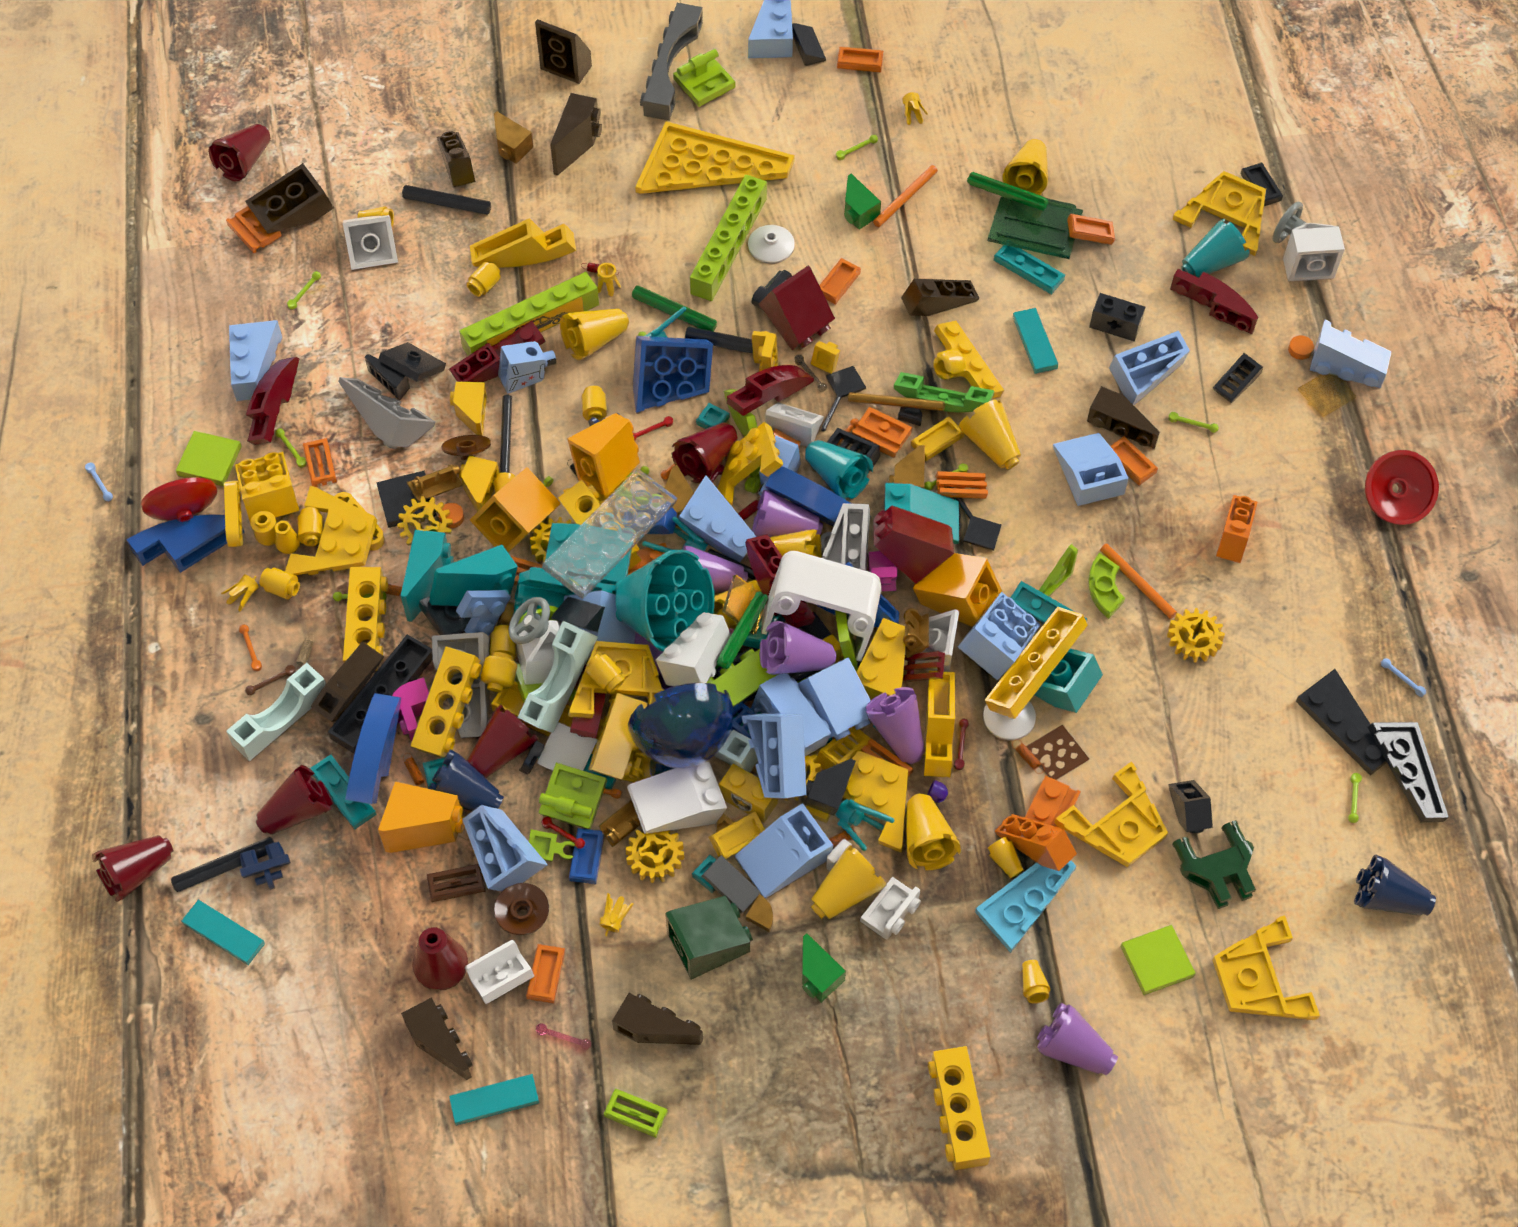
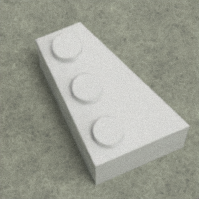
(850, 536)
(695, 651)

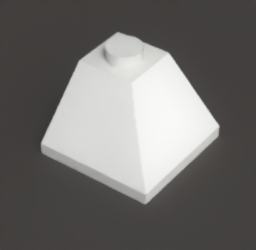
(370, 241)

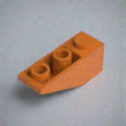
(1237, 528)
(1039, 841)

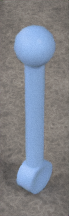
(90, 468)
(1419, 690)

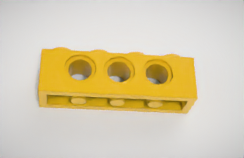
(578, 500)
(361, 582)
(451, 663)
(956, 1063)

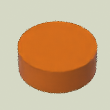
(1301, 347)
(456, 514)

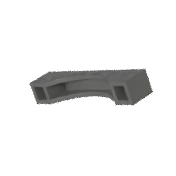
(683, 29)

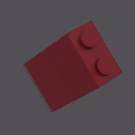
(798, 309)
(912, 541)

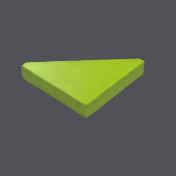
(1061, 571)

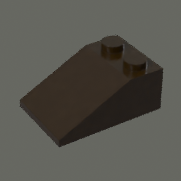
(562, 52)
(575, 131)
(290, 201)

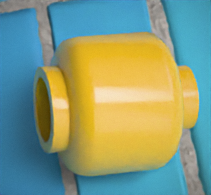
(498, 671)

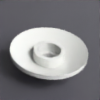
(771, 244)
(1009, 728)

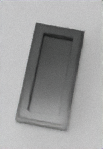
(731, 883)

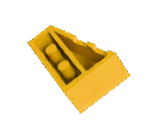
(615, 743)

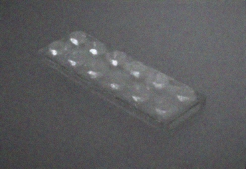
(609, 533)

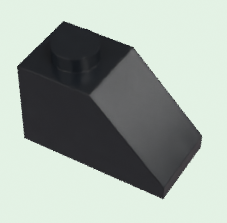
(829, 787)
(1191, 806)

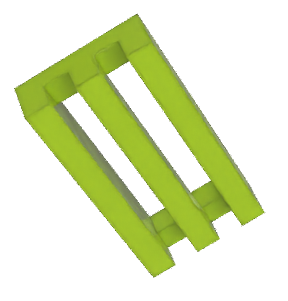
(657, 1122)

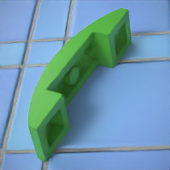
(913, 387)

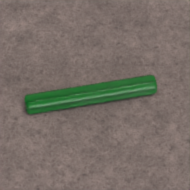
(1007, 191)
(671, 307)
(742, 630)

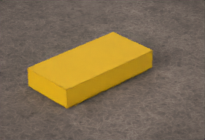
(938, 437)
(736, 835)

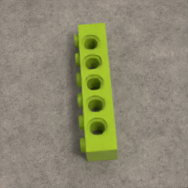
(728, 238)

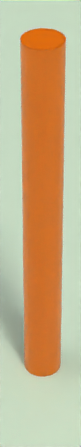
(905, 196)
(1131, 574)

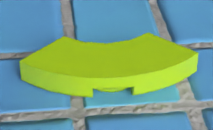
(744, 423)
(1103, 586)

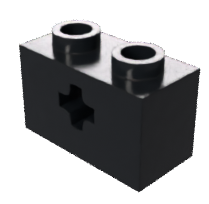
(1117, 317)

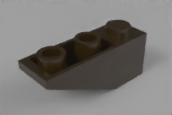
(456, 158)
(934, 296)
(1119, 415)
(347, 682)
(649, 1024)
(432, 1036)

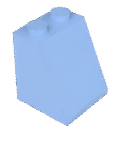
(610, 628)
(838, 697)

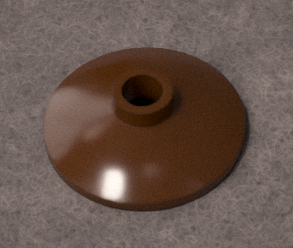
(466, 445)
(520, 897)

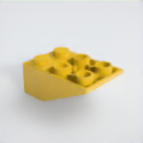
(266, 485)

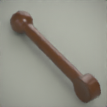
(289, 671)

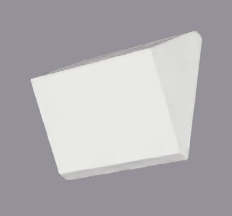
(794, 422)
(942, 636)

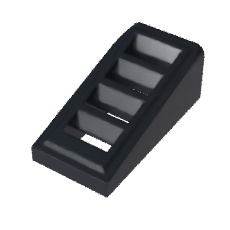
(1249, 364)
(388, 377)
(867, 448)

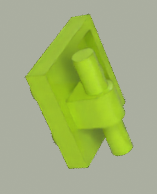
(704, 78)
(572, 796)

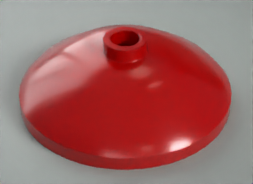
(1416, 487)
(179, 499)

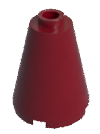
(239, 151)
(703, 451)
(500, 742)
(294, 802)
(131, 864)
(439, 960)

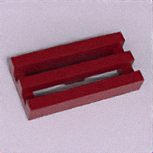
(911, 677)

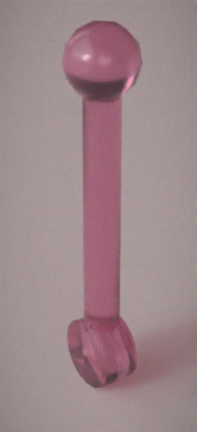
(542, 1029)

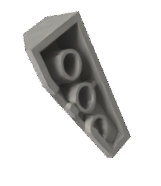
(385, 415)
(477, 711)

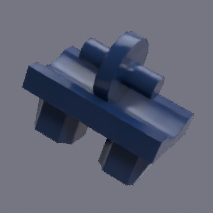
(251, 866)

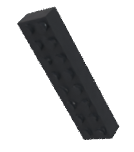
(402, 666)

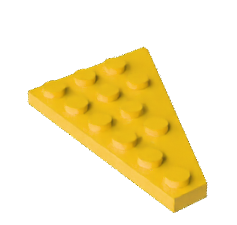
(702, 159)

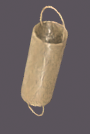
(304, 652)

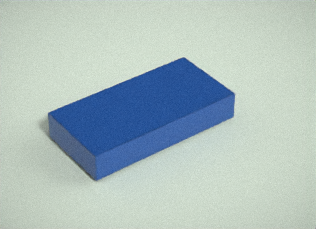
(587, 859)

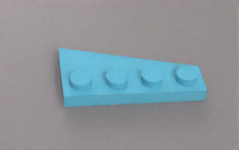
(1021, 902)

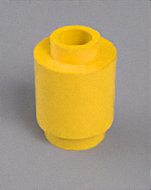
(483, 279)
(594, 403)
(310, 526)
(263, 527)
(279, 583)
(501, 641)
(605, 673)

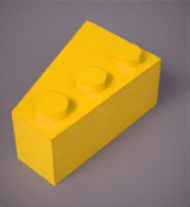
(884, 660)

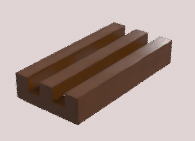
(456, 892)

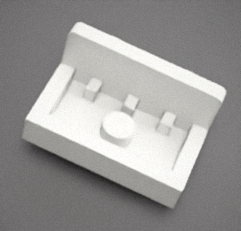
(890, 908)
(499, 971)

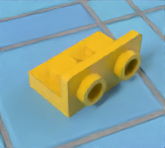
(765, 349)

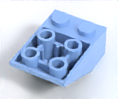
(1091, 468)
(999, 636)
(785, 851)

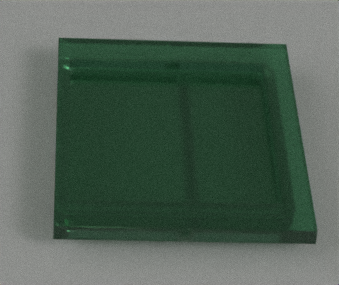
(1034, 229)

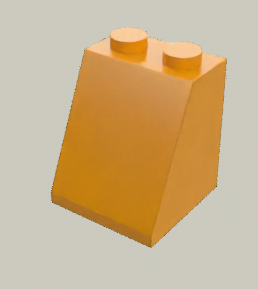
(605, 453)
(515, 510)
(960, 584)
(419, 818)

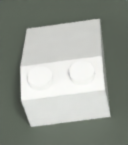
(678, 799)

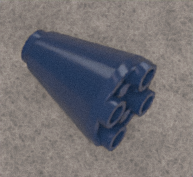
(466, 782)
(1391, 890)

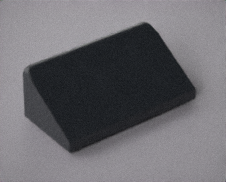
(807, 44)
(580, 613)

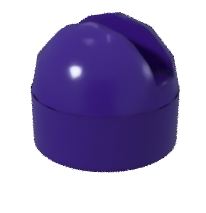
(938, 791)

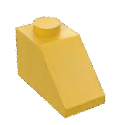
(470, 404)
(478, 479)

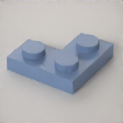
(483, 608)

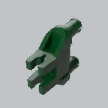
(1221, 867)

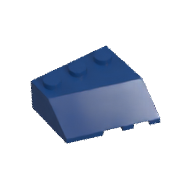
(670, 370)

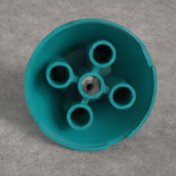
(665, 597)

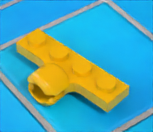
(962, 359)

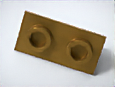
(435, 482)
(916, 632)
(620, 824)

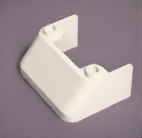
(827, 585)

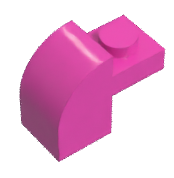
(883, 569)
(412, 703)

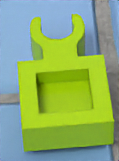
(546, 845)

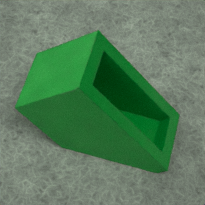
(860, 203)
(819, 970)

